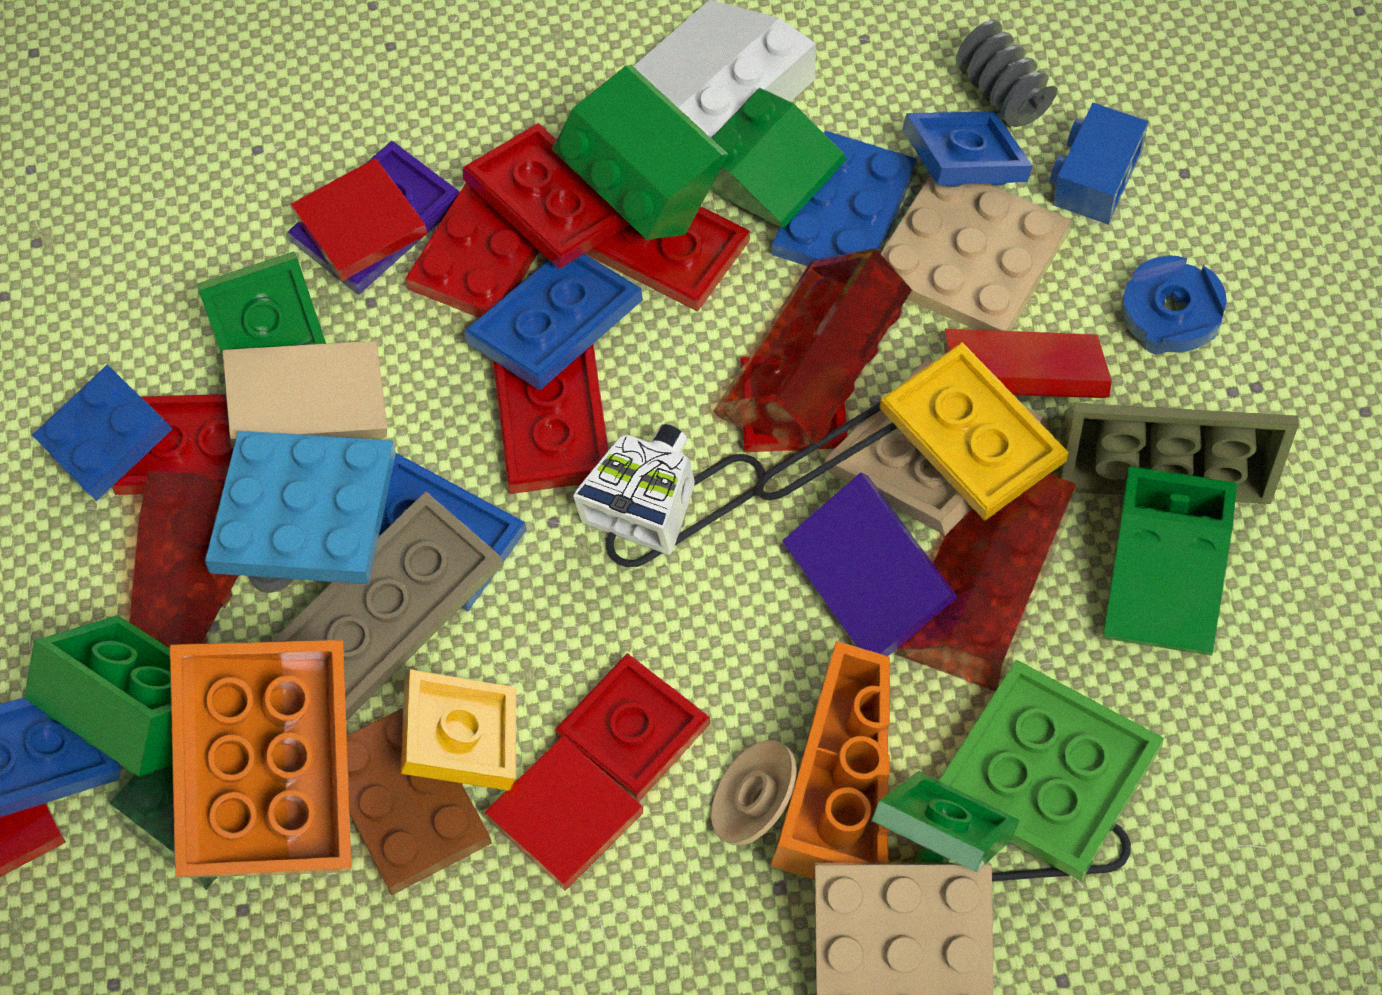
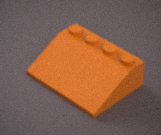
(259, 759)

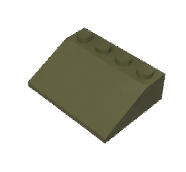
(1180, 441)

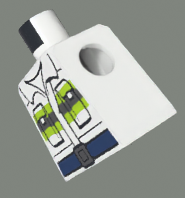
(640, 490)

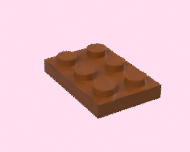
(406, 820)

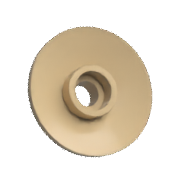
(753, 792)

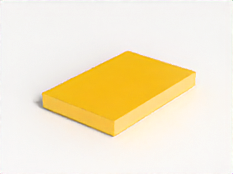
(973, 430)

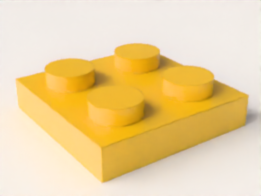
(459, 730)

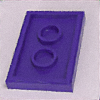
(422, 188)
(869, 568)

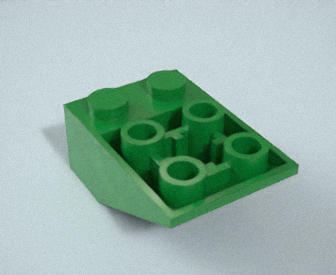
(1170, 560)

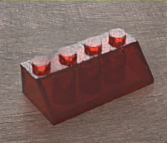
(831, 332)
(996, 575)

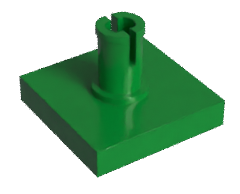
(262, 306)
(945, 822)

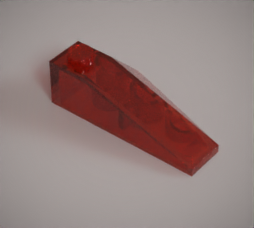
(171, 586)

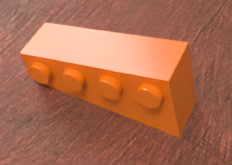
(841, 769)

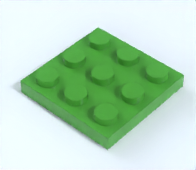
(1054, 766)

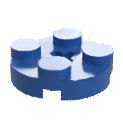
(1167, 329)

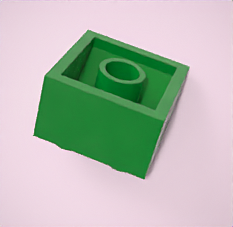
(773, 158)

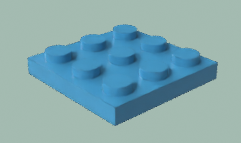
(301, 507)

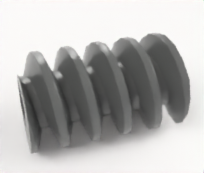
(1005, 74)

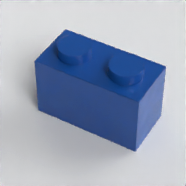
(1099, 162)

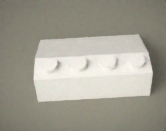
(724, 57)

